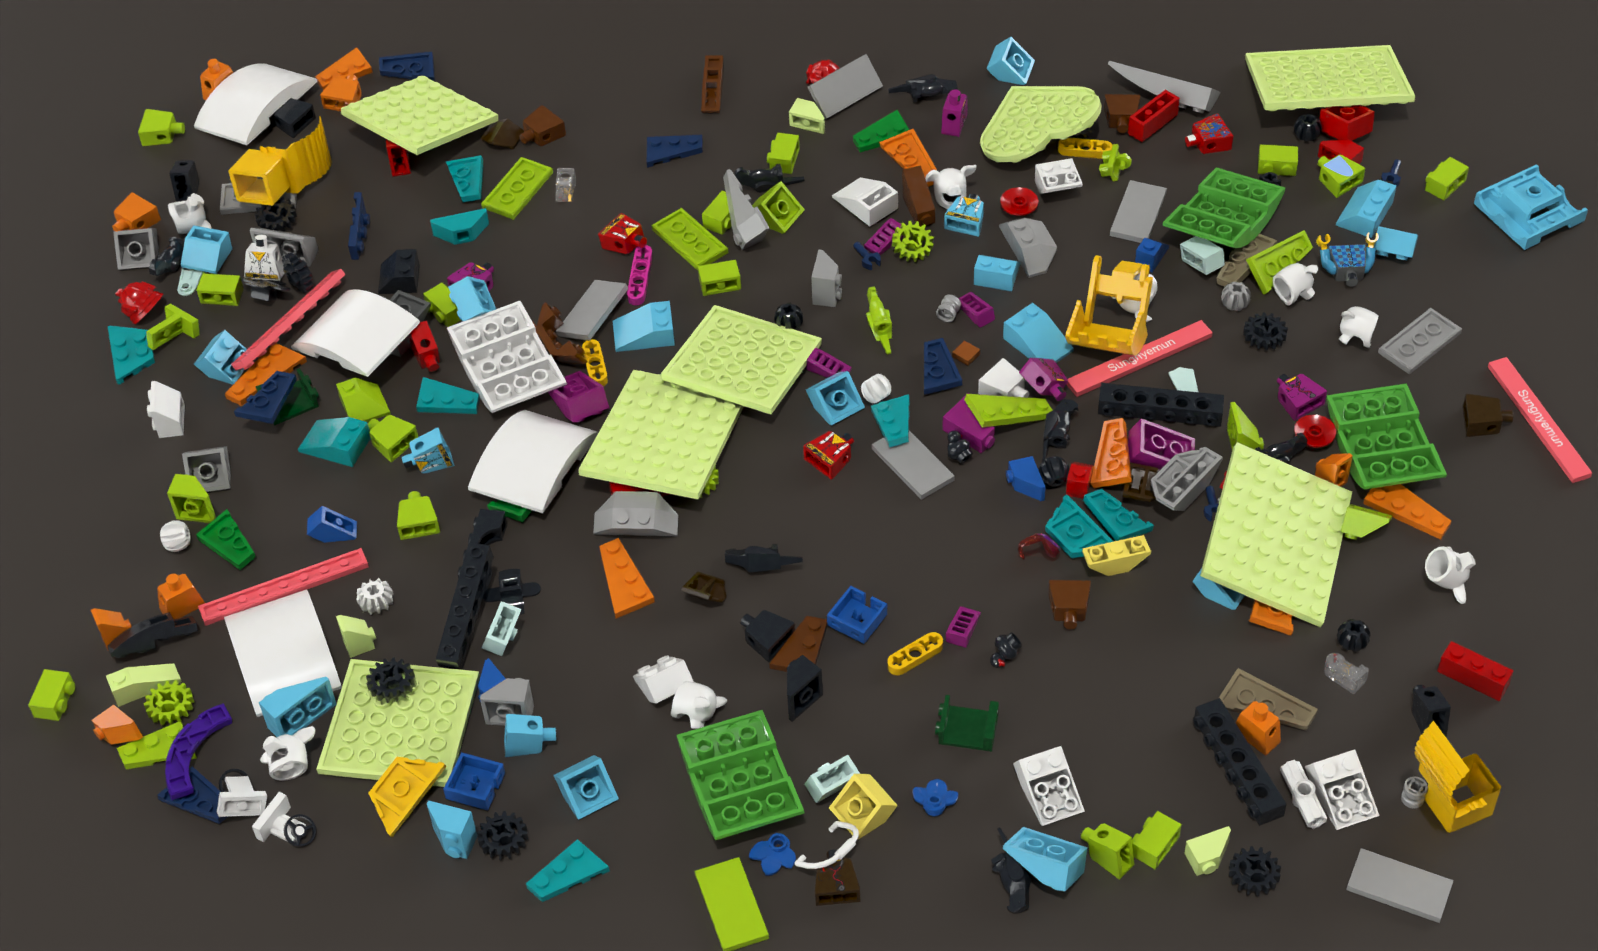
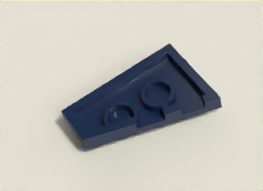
(408, 66)
(668, 147)
(358, 229)
(939, 367)
(269, 400)

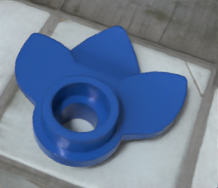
(935, 797)
(773, 857)

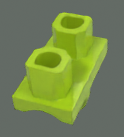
(1114, 163)

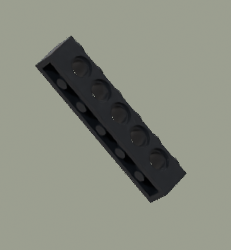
(1161, 404)
(465, 607)
(1271, 804)

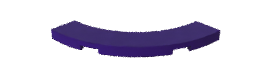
(185, 745)

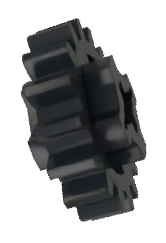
(276, 216)
(297, 272)
(1265, 331)
(390, 680)
(502, 835)
(1253, 866)

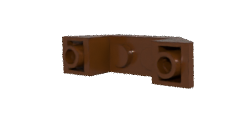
(549, 322)

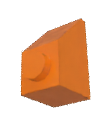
(1335, 468)
(110, 624)
(115, 726)

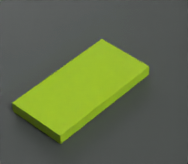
(517, 188)
(689, 238)
(731, 905)

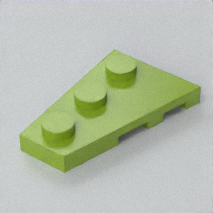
(150, 748)

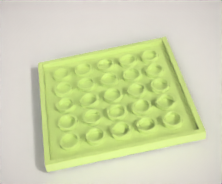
(419, 114)
(741, 359)
(422, 726)

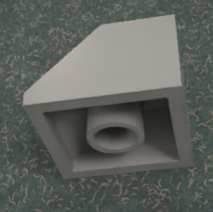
(136, 247)
(825, 281)
(209, 467)
(507, 697)

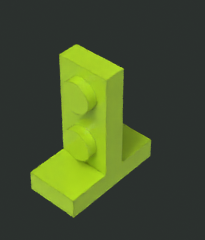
(175, 323)

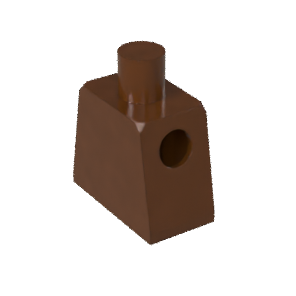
(1119, 109)
(542, 127)
(1069, 600)

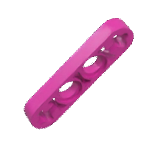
(639, 275)

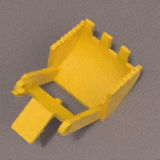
(1119, 285)

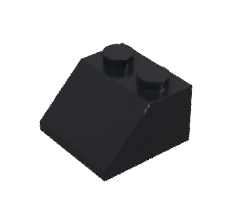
(399, 272)
(803, 686)

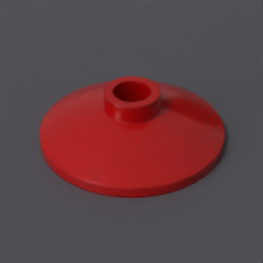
(1019, 201)
(1317, 430)

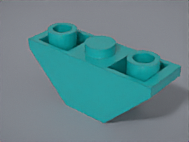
(460, 227)

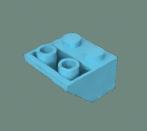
(205, 249)
(219, 356)

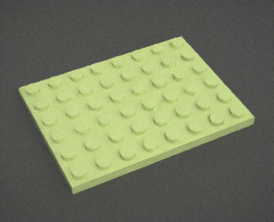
(1329, 77)
(661, 437)
(1277, 534)

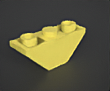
(1117, 556)

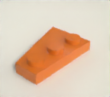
(351, 63)

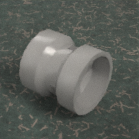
(949, 306)
(1414, 792)

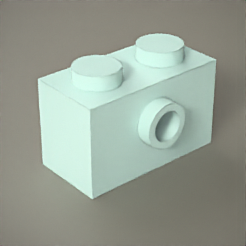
(1202, 254)
(502, 629)
(830, 778)

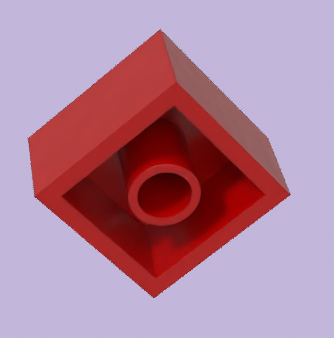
(1347, 122)

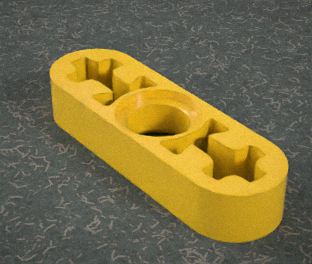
(1078, 152)
(597, 356)
(919, 645)

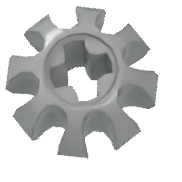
(1236, 296)

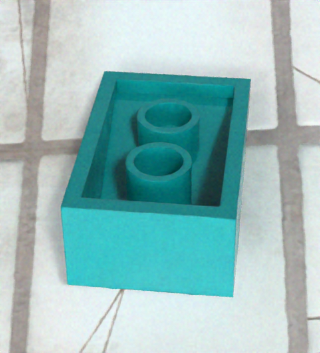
(337, 440)

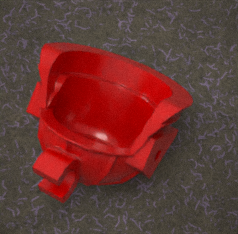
(820, 70)
(138, 300)

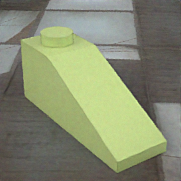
(137, 681)

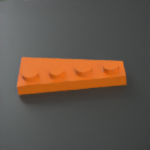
(908, 152)
(275, 359)
(1112, 457)
(1408, 508)
(624, 581)
(1271, 618)

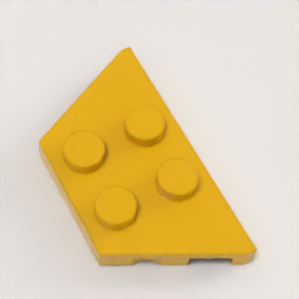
(402, 789)

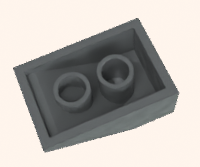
(416, 307)

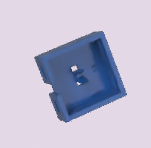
(853, 604)
(466, 776)

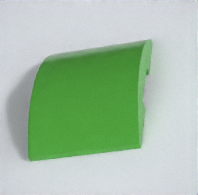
(1227, 209)
(1383, 437)
(738, 775)

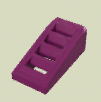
(887, 228)
(977, 310)
(819, 357)
(959, 638)

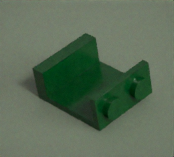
(300, 399)
(967, 726)

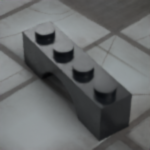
(488, 529)

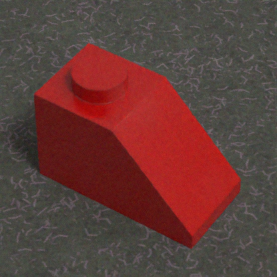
(1341, 147)
(1079, 479)

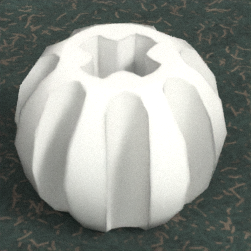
(876, 388)
(175, 536)

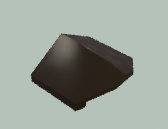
(503, 133)
(1140, 487)
(706, 587)

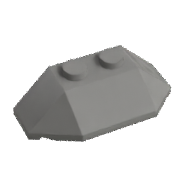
(1030, 244)
(1185, 477)
(636, 515)

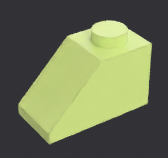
(807, 116)
(356, 635)
(1207, 850)

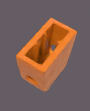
(213, 76)
(341, 93)
(135, 214)
(178, 596)
(1260, 727)

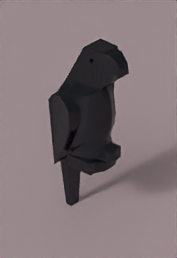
(925, 87)
(764, 179)
(169, 259)
(1057, 425)
(1285, 450)
(759, 558)
(1014, 878)

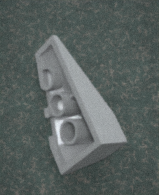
(747, 222)

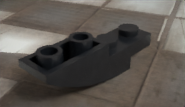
(142, 635)

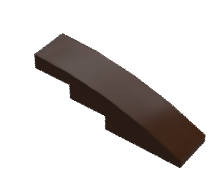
(712, 84)

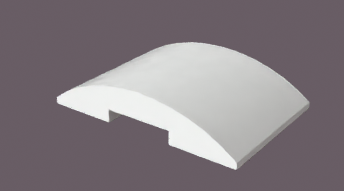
(246, 100)
(358, 331)
(505, 357)
(530, 459)
(280, 646)

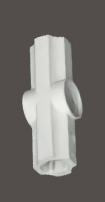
(1308, 804)

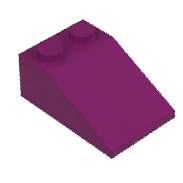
(580, 397)
(1156, 445)

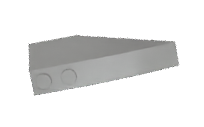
(1190, 94)

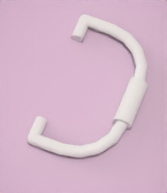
(839, 854)

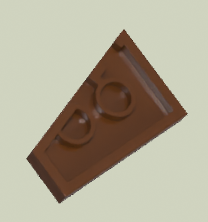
(804, 641)

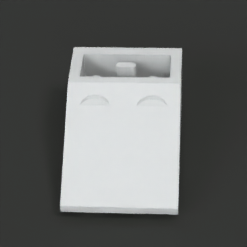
(868, 199)
(1049, 785)
(1342, 789)

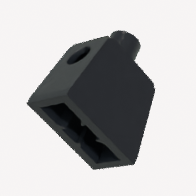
(294, 116)
(183, 174)
(767, 633)
(1430, 706)

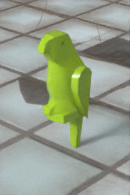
(879, 319)

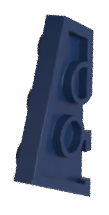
(202, 800)

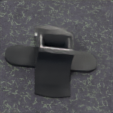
(265, 289)
(511, 589)

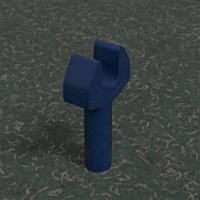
(1392, 175)
(867, 257)
(1212, 507)

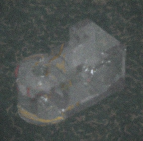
(565, 186)
(1345, 673)

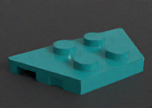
(129, 351)
(1074, 529)

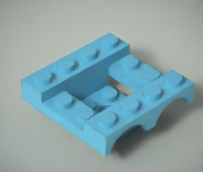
(1519, 196)

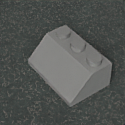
(303, 246)

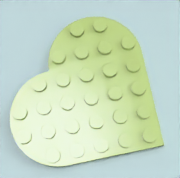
(1035, 116)

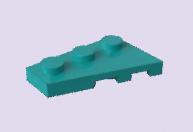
(467, 177)
(445, 398)
(893, 419)
(1114, 517)
(569, 868)

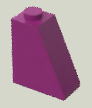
(963, 420)

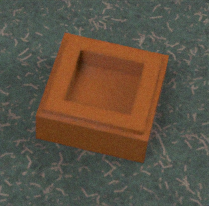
(966, 353)

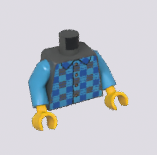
(1347, 261)

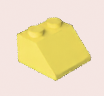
(863, 804)

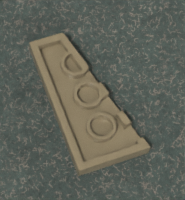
(1237, 267)
(1246, 688)

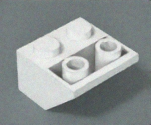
(1056, 176)
(166, 410)
(662, 678)

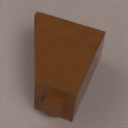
(917, 196)

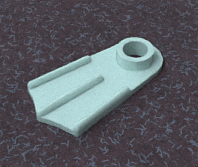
(190, 279)
(1183, 379)

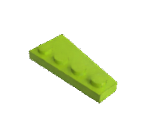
(1274, 259)
(1005, 410)

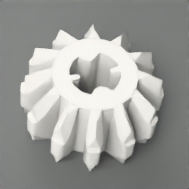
(374, 596)

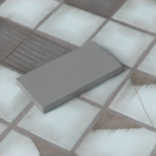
(845, 86)
(230, 205)
(1138, 211)
(592, 310)
(1420, 341)
(914, 465)
(1400, 885)

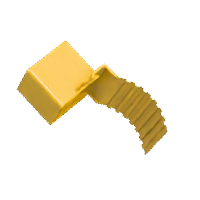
(281, 169)
(1447, 772)

